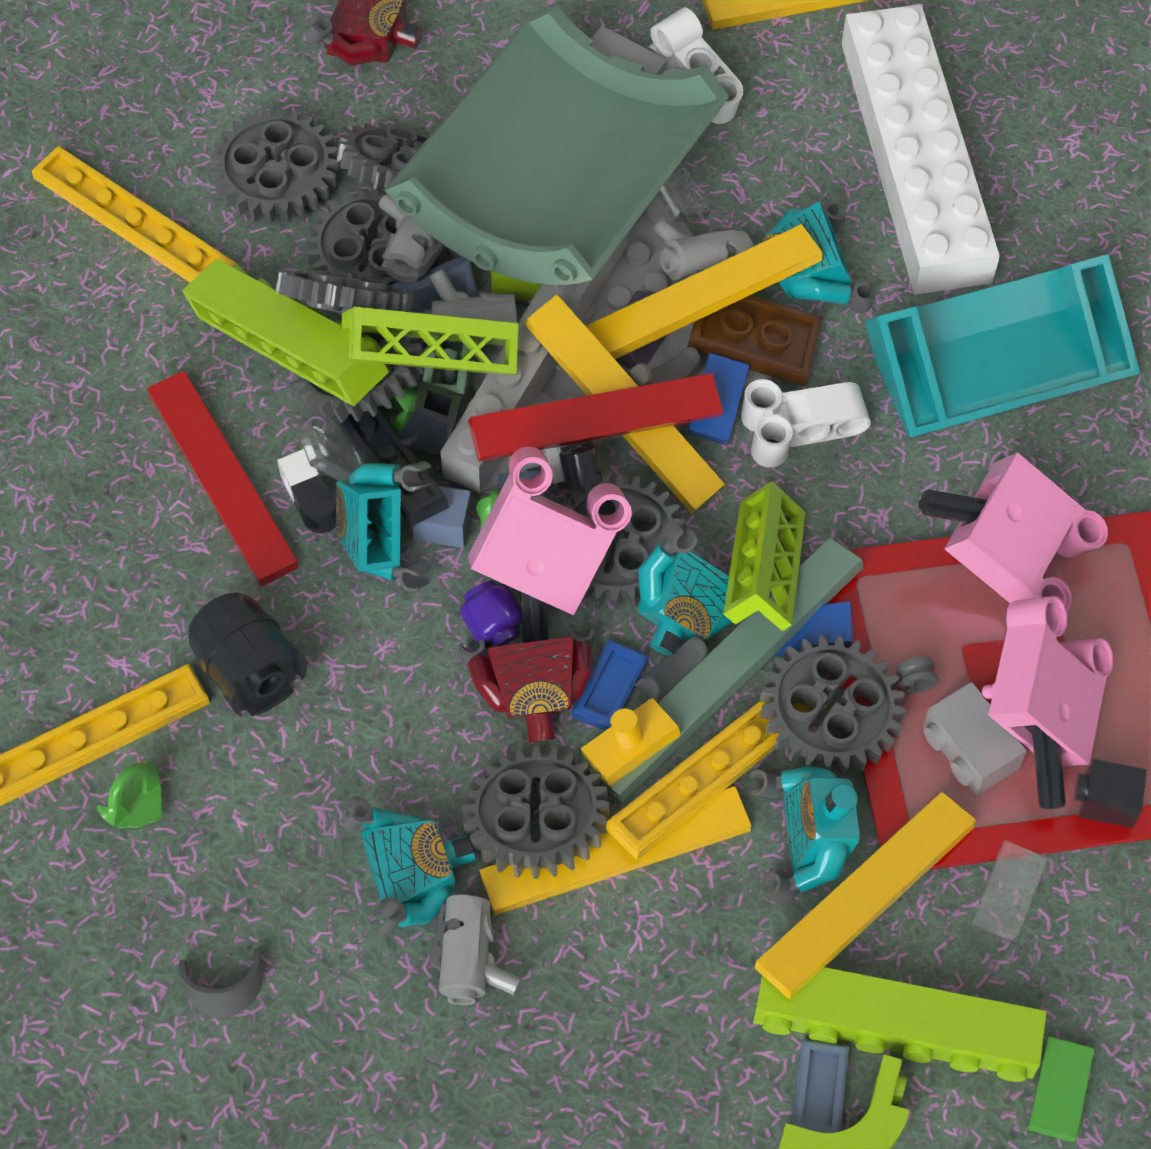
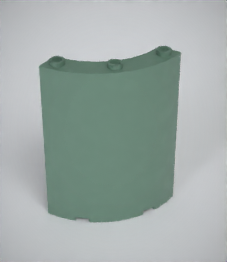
(553, 154)

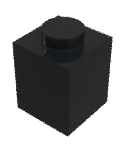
(430, 418)
(1111, 793)

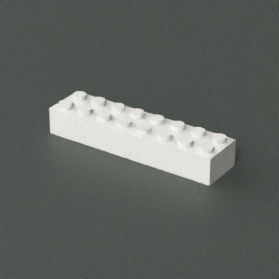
(919, 150)

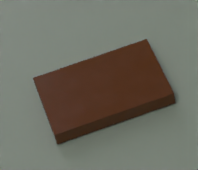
(760, 334)

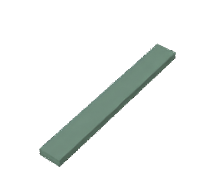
(743, 655)

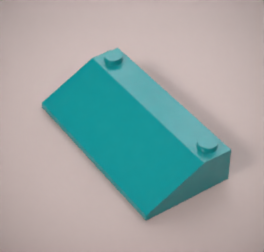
(1004, 346)

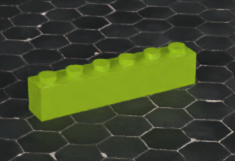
(283, 330)
(910, 1021)

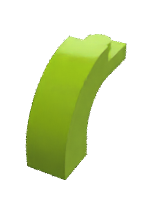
(876, 1130)

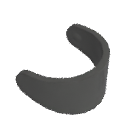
(678, 367)
(672, 669)
(228, 1000)

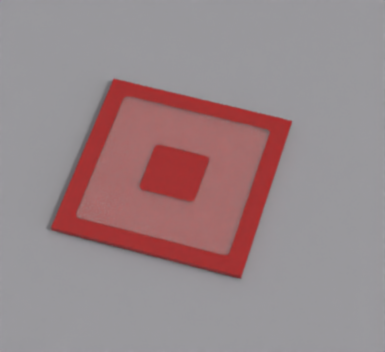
(928, 604)

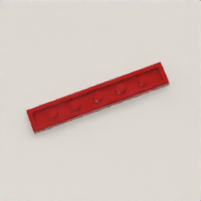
(595, 416)
(222, 478)

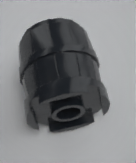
(245, 653)

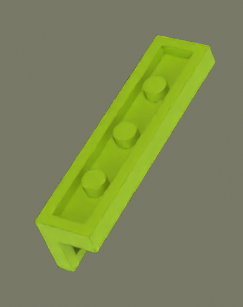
(429, 328)
(754, 555)

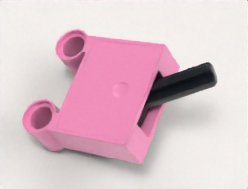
(1016, 529)
(543, 545)
(1049, 691)

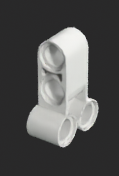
(681, 43)
(800, 417)

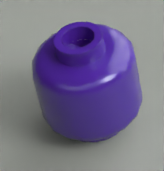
(491, 613)

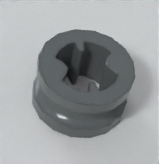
(917, 675)

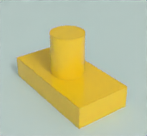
(630, 740)

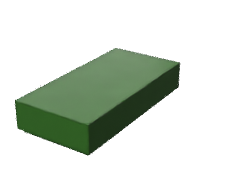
(1061, 1089)

